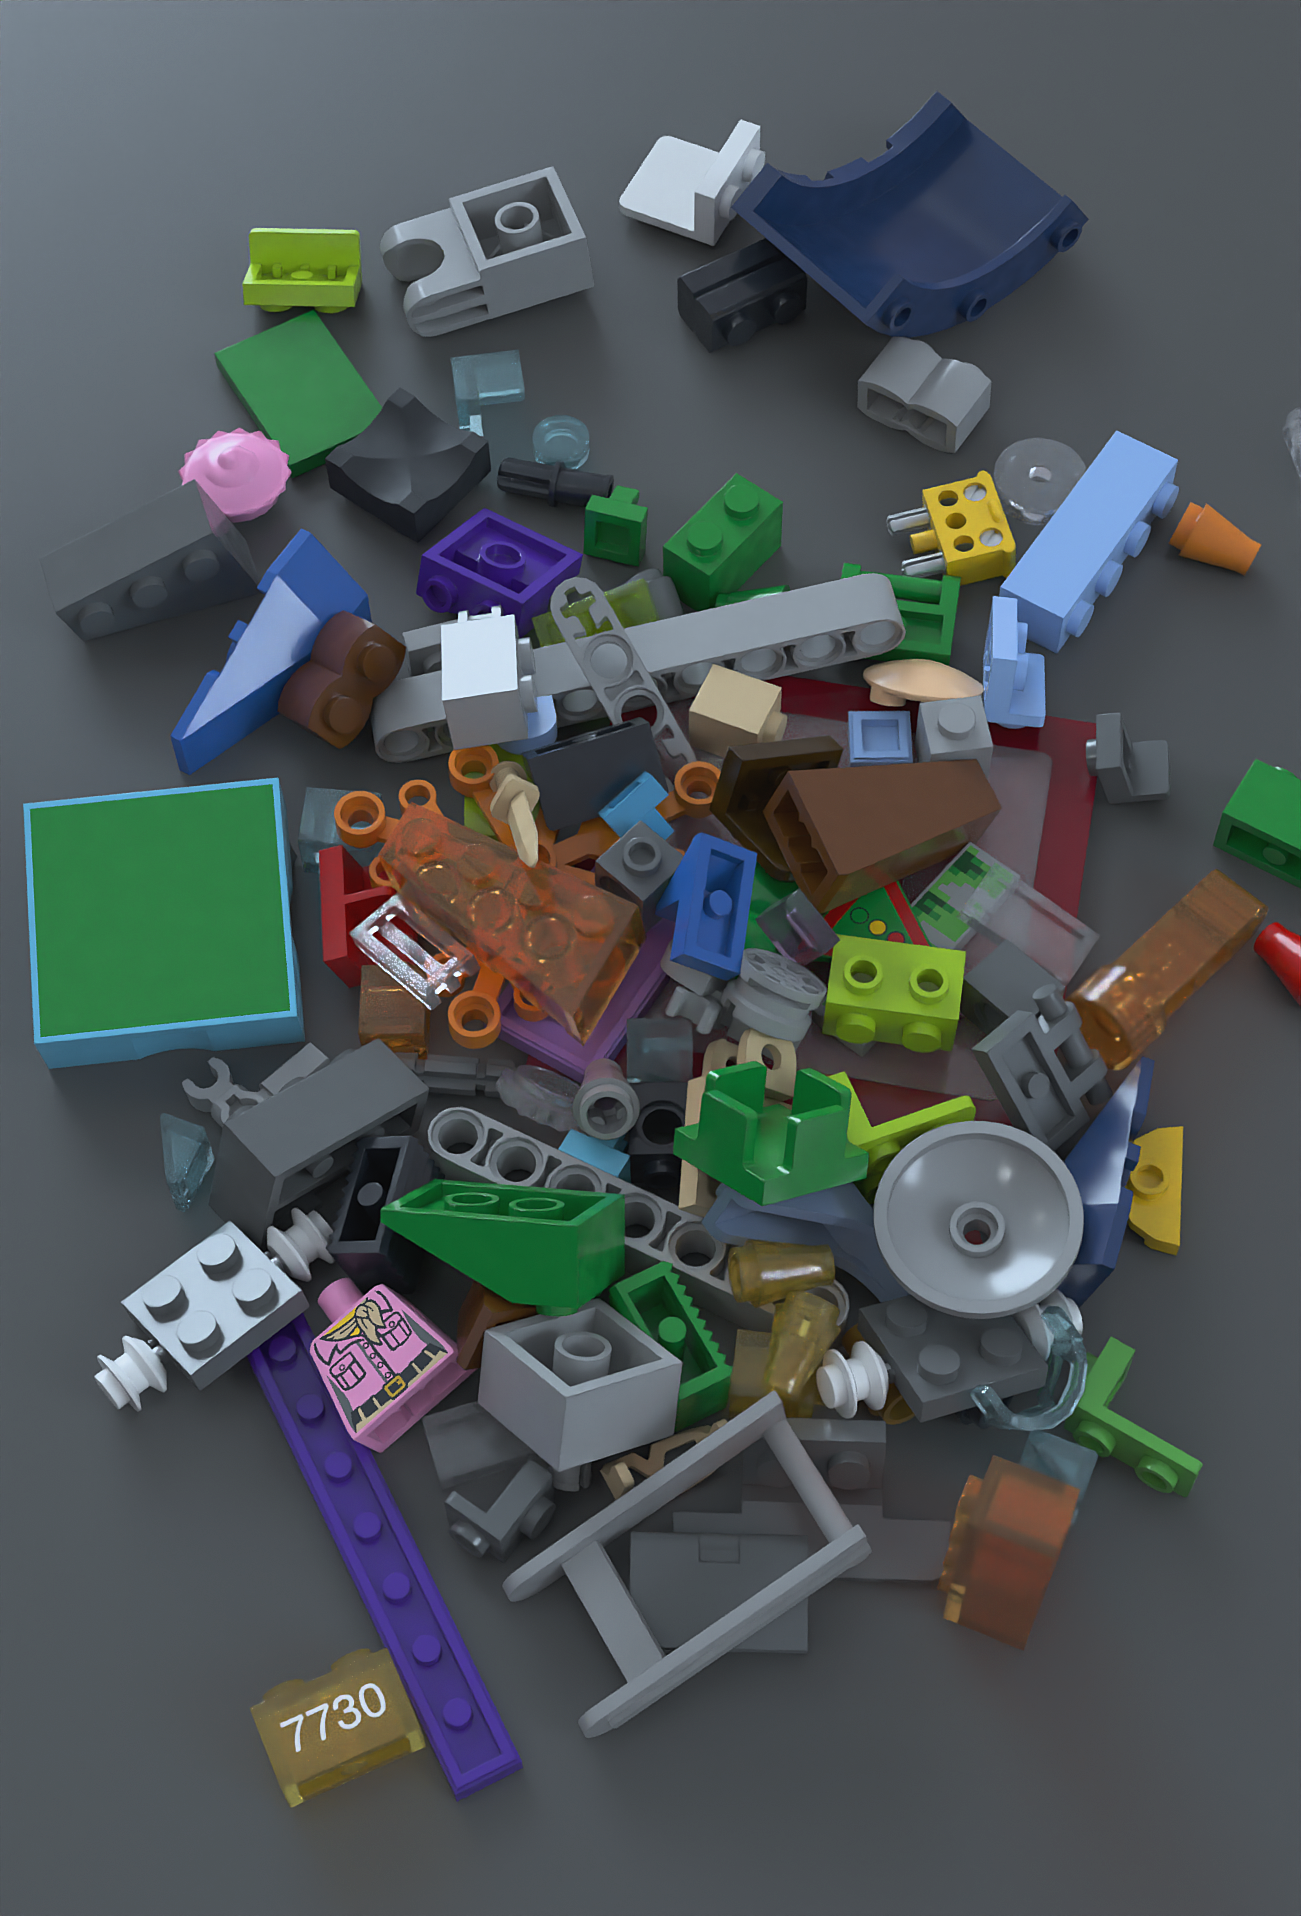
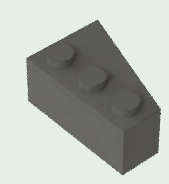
(150, 566)
(306, 1136)

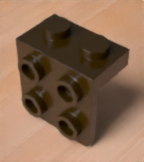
(750, 780)

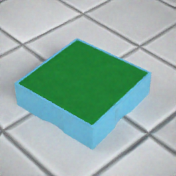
(161, 923)

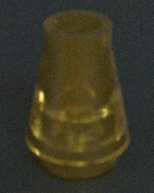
(768, 1269)
(798, 1342)

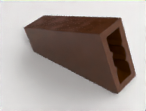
(876, 823)

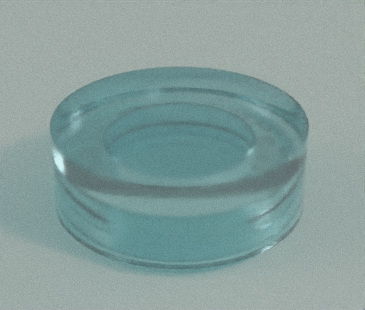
(561, 439)

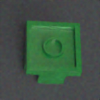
(772, 1149)

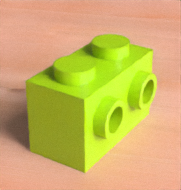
(894, 993)

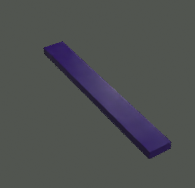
(385, 1567)

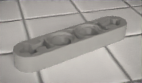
(629, 684)

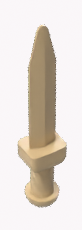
(514, 806)

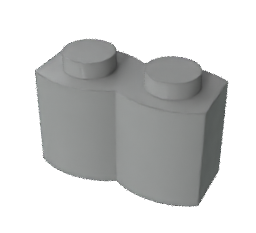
(924, 394)

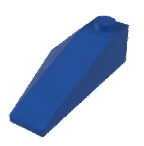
(300, 597)

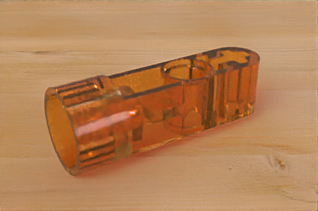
(1132, 998)

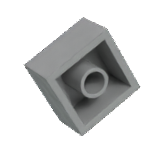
(579, 1387)

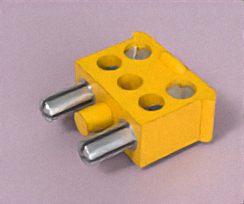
(964, 530)

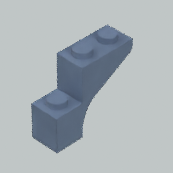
(828, 1216)

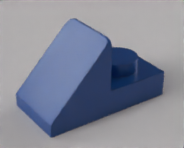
(710, 906)

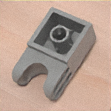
(489, 254)

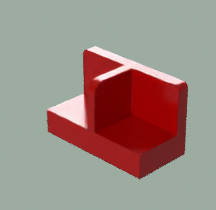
(347, 902)

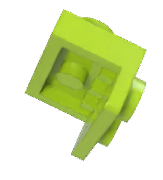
(303, 269)

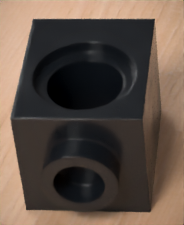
(660, 1112)

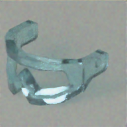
(1046, 1415)

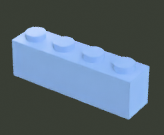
(1090, 538)

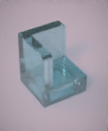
(485, 381)
(319, 828)

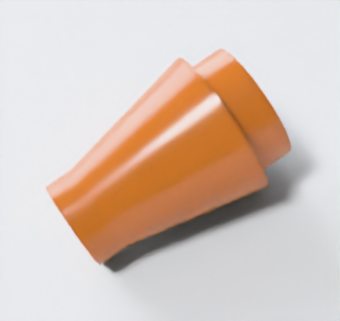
(1213, 540)

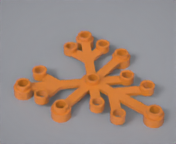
(591, 842)

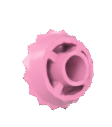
(238, 472)

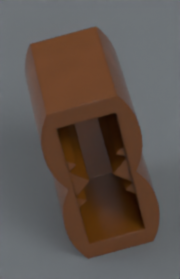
(345, 672)

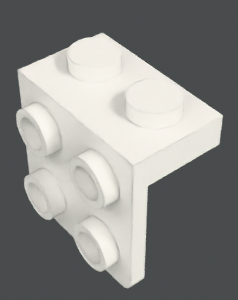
(692, 186)

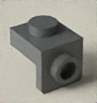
(1125, 768)
(518, 1512)

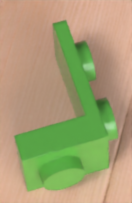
(1109, 1434)

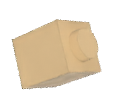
(734, 712)

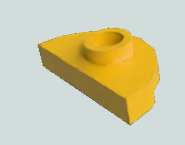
(1157, 1189)

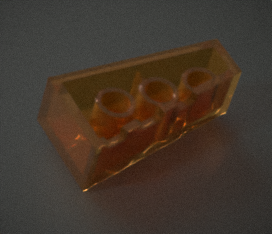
(534, 925)
(1005, 1549)

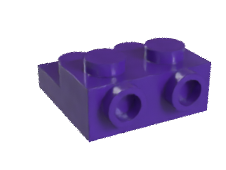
(495, 564)

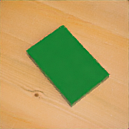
(299, 389)

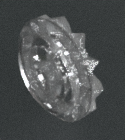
(540, 1095)

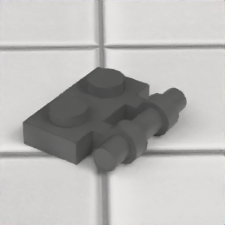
(1029, 1076)

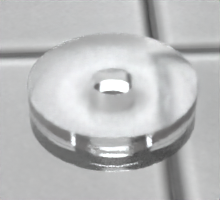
(1034, 460)

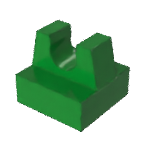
(616, 527)

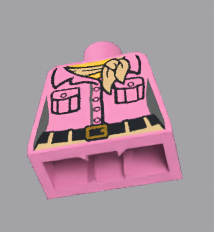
(382, 1361)

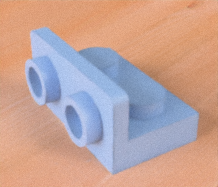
(1010, 675)

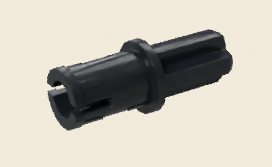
(552, 482)

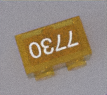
(337, 1725)

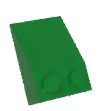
(519, 1240)

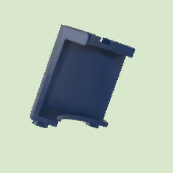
(922, 229)

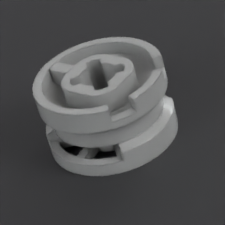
(774, 994)

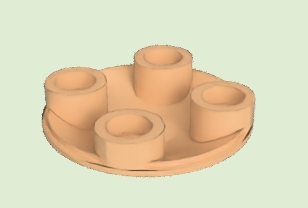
(918, 681)

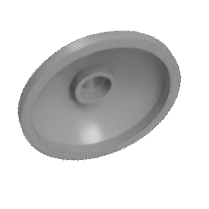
(983, 1181)

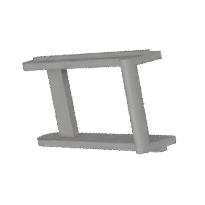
(611, 1606)

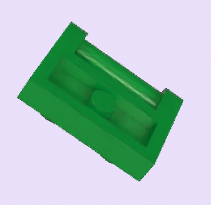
(926, 625)

